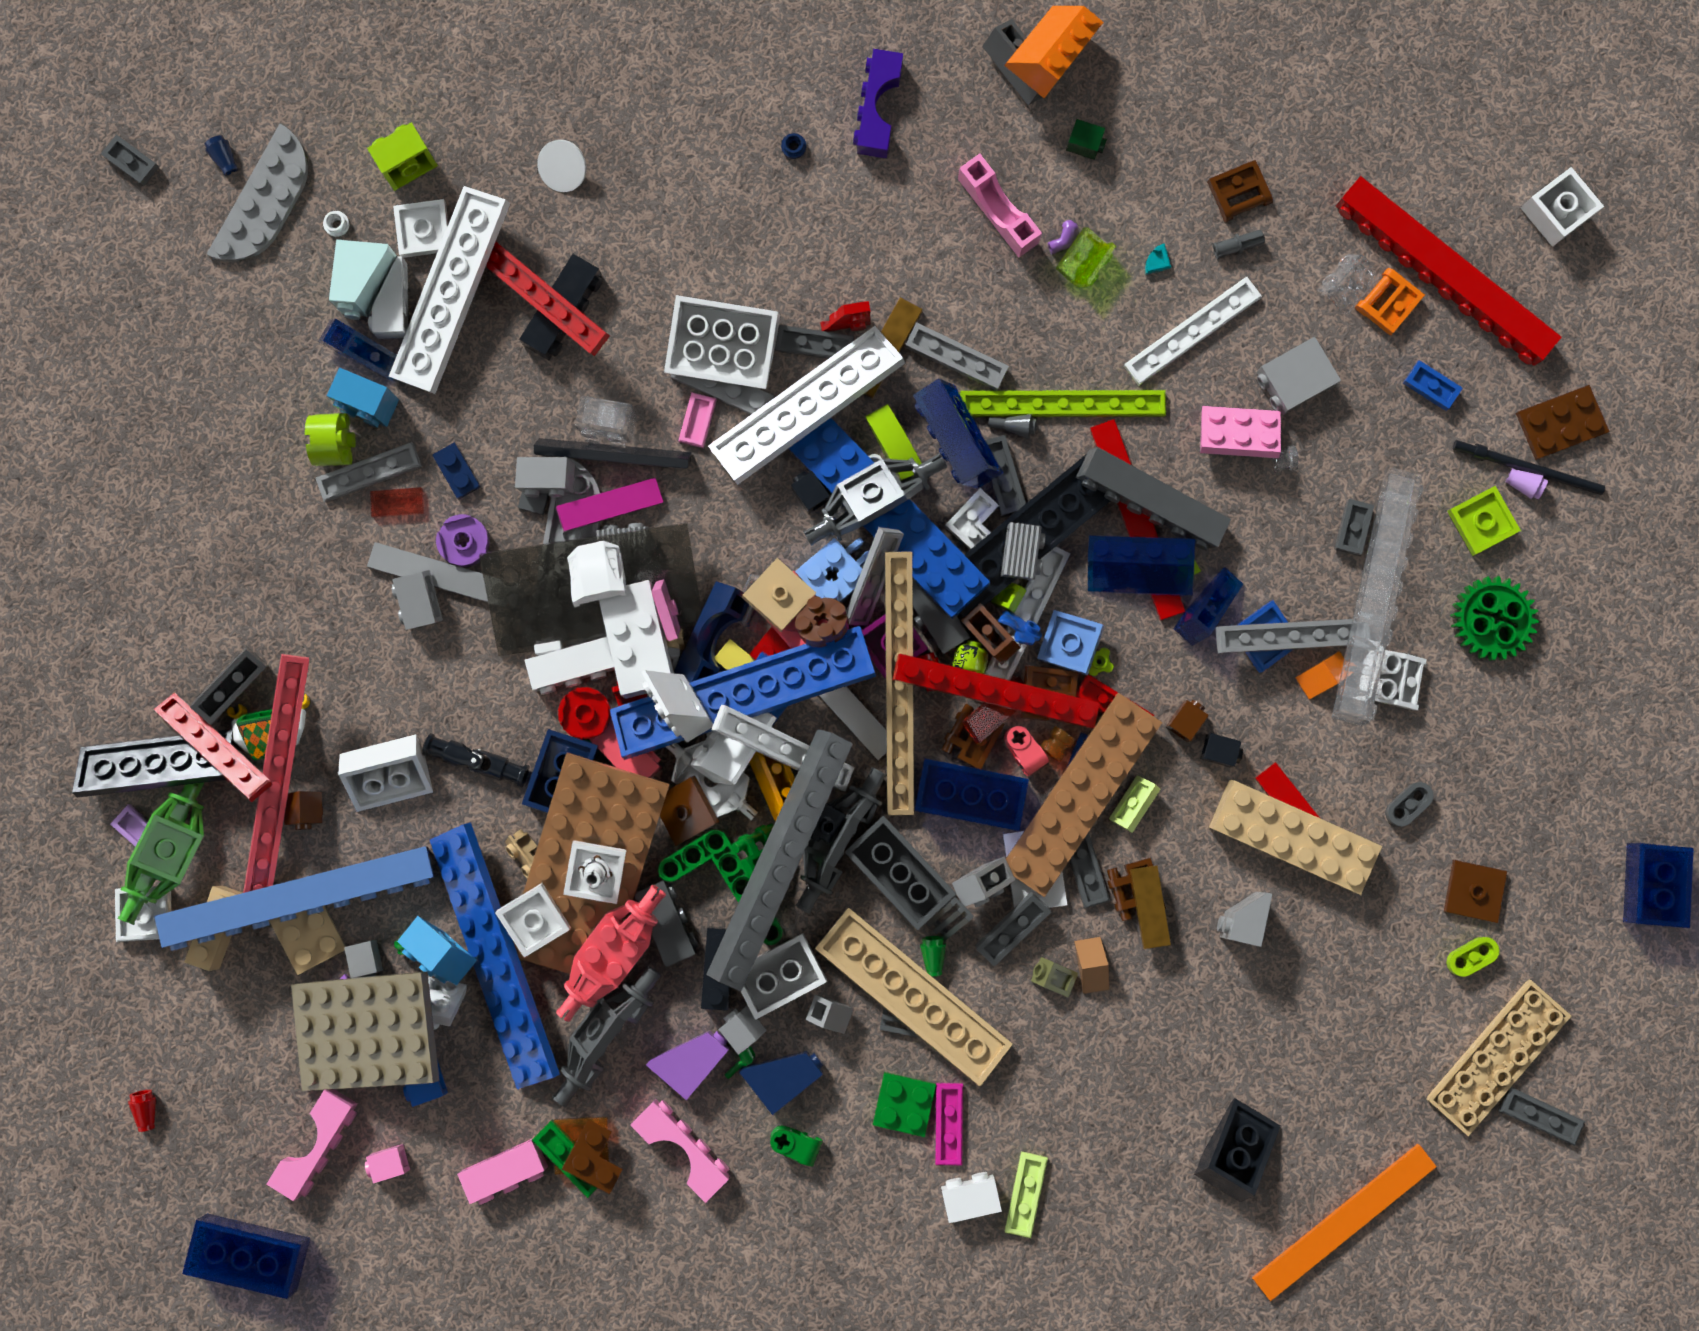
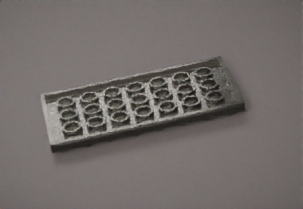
(532, 586)

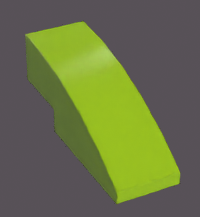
(891, 437)

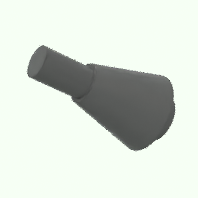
(1020, 425)

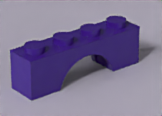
(884, 74)

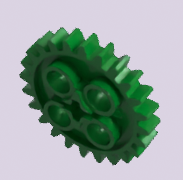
(1500, 597)

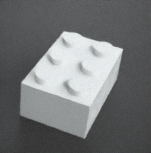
(782, 976)

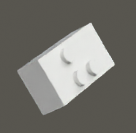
(635, 637)

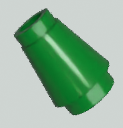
(933, 954)

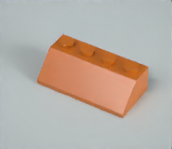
(1053, 46)

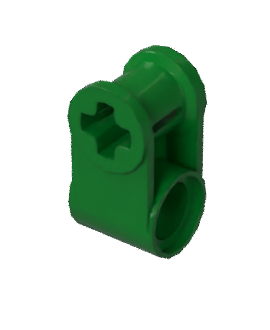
(800, 1146)

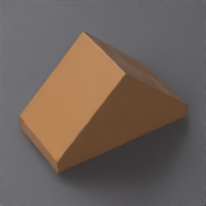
(1092, 965)

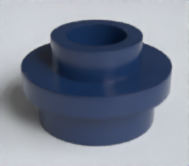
(793, 138)

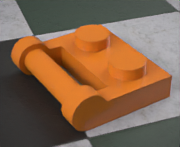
(1397, 305)

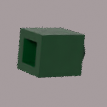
(1086, 139)

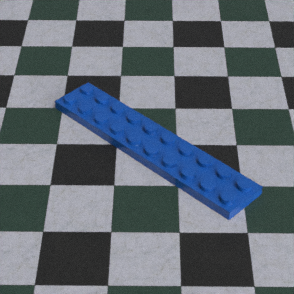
(935, 560)
(752, 689)
(497, 959)

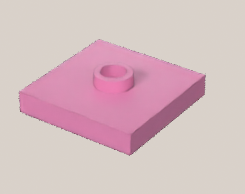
(666, 609)

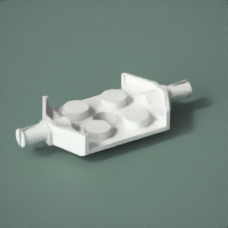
(722, 797)

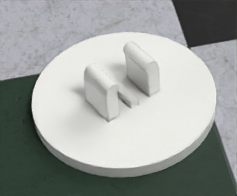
(562, 165)

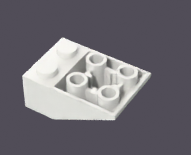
(677, 703)

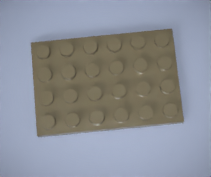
(365, 1032)

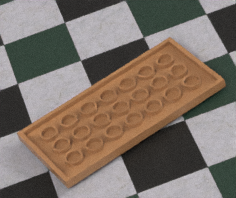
(600, 808)

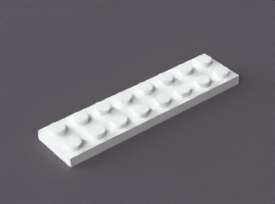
(449, 289)
(806, 404)

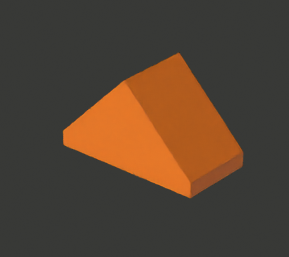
(1321, 676)

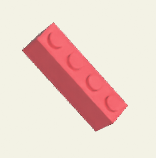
(644, 764)

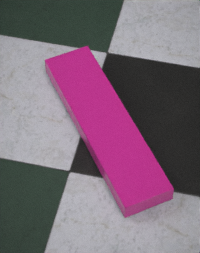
(609, 504)

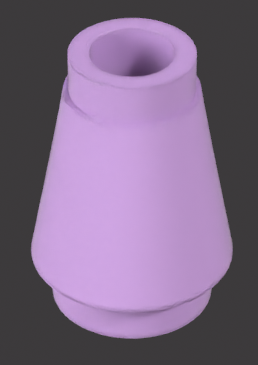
(1527, 483)

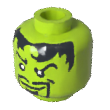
(971, 657)

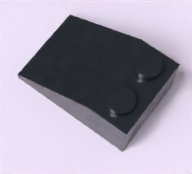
(1238, 1151)

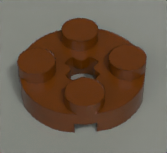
(819, 609)

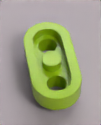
(1472, 958)

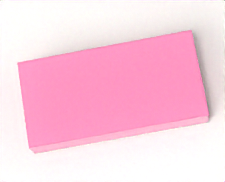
(697, 420)

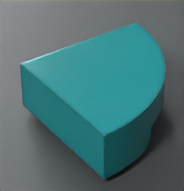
(1157, 260)

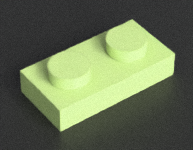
(1134, 803)

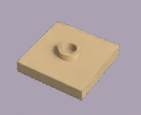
(778, 595)

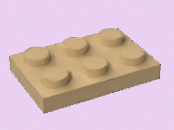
(308, 939)

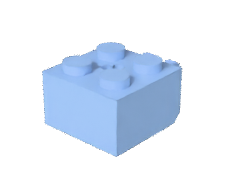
(833, 558)

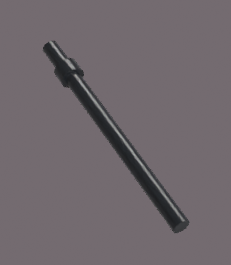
(1481, 452)

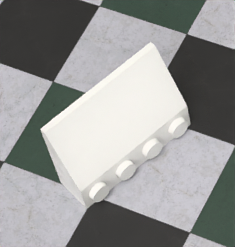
(721, 342)

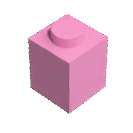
(387, 1163)

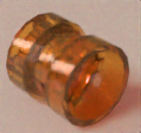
(1057, 743)

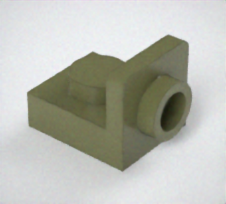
(1054, 977)

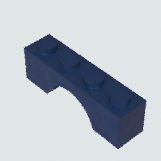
(720, 611)

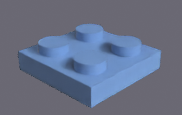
(1070, 642)

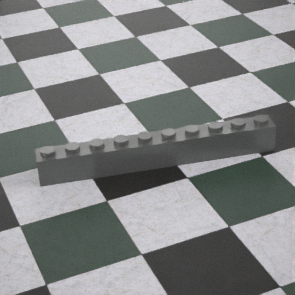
(779, 859)

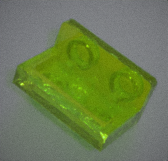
(1085, 258)

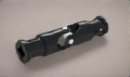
(458, 754)

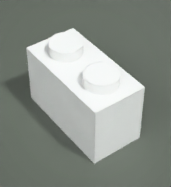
(970, 1197)

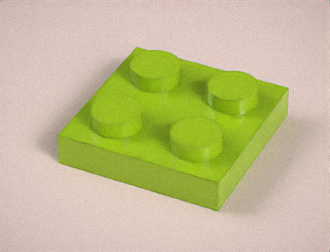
(1484, 520)

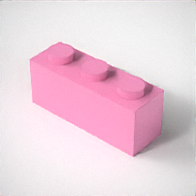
(503, 1172)

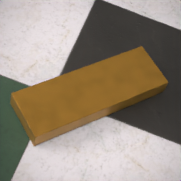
(1150, 907)

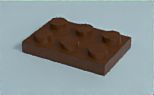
(1562, 422)

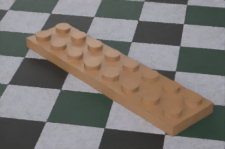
(1081, 794)

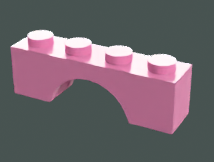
(985, 190)
(658, 1125)
(295, 1174)

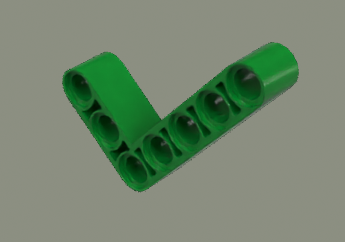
(718, 857)

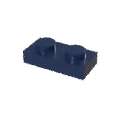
(456, 470)

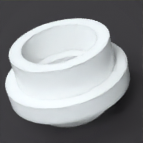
(333, 216)

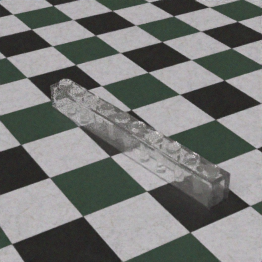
(1377, 598)

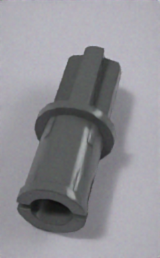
(1238, 243)

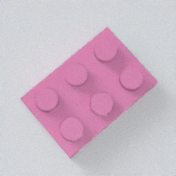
(1240, 432)

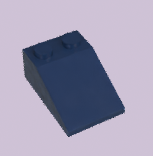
(549, 765)

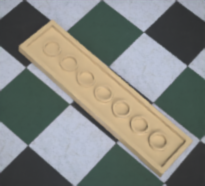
(913, 997)

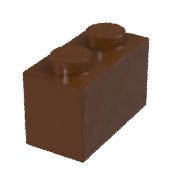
(991, 634)

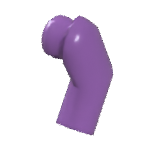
(1068, 236)

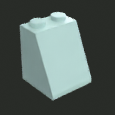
(358, 276)

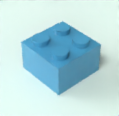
(362, 398)
(436, 951)

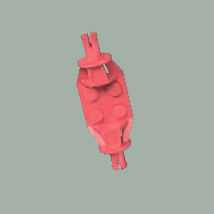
(610, 952)

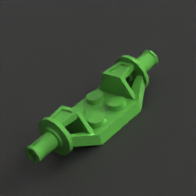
(163, 851)

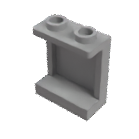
(1297, 376)

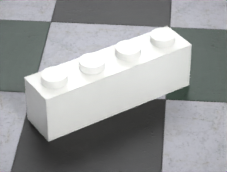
(570, 666)

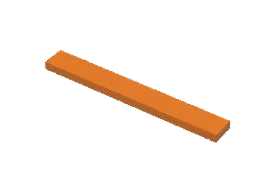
(1344, 1222)

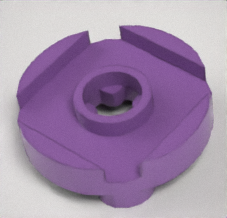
(451, 532)

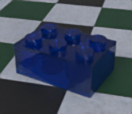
(1658, 885)

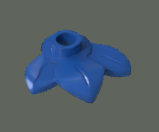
(1026, 632)

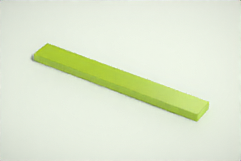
(1066, 403)

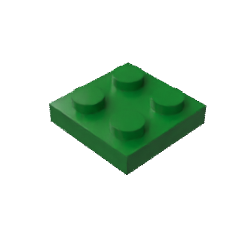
(904, 1104)

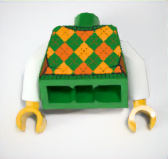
(252, 729)

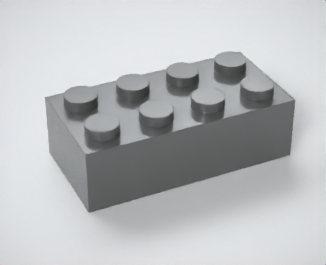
(900, 873)

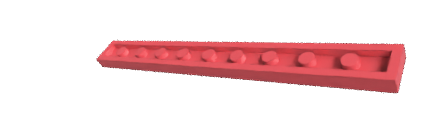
(277, 769)

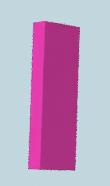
(949, 1124)

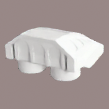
(596, 572)
(1401, 680)

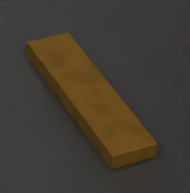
(898, 329)

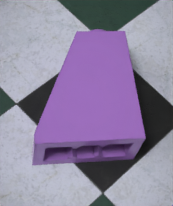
(690, 1062)

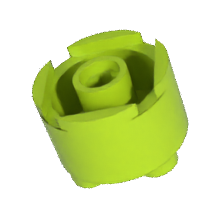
(329, 439)

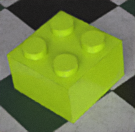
(402, 156)

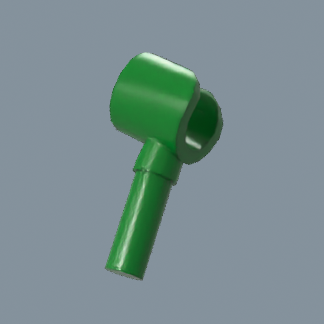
(746, 1057)

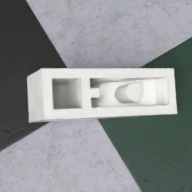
(391, 306)

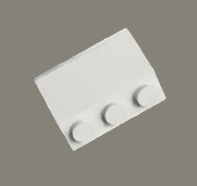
(723, 758)
(385, 773)

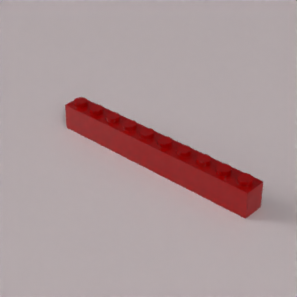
(1448, 272)

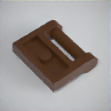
(1236, 183)

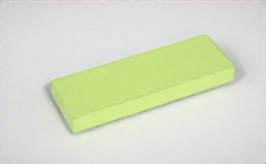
(1026, 1194)

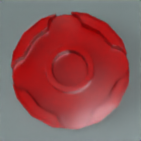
(584, 713)

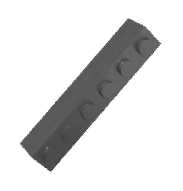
(1152, 498)

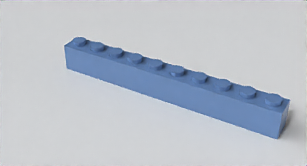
(292, 897)

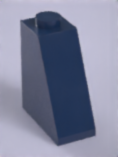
(782, 1078)

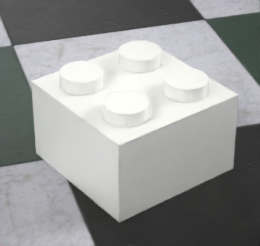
(1562, 206)

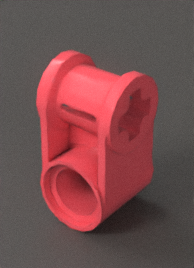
(1027, 753)

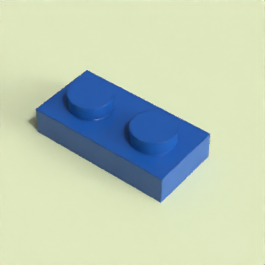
(1432, 385)

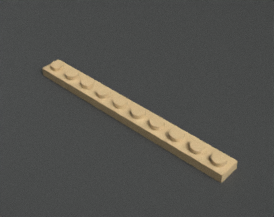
(898, 694)

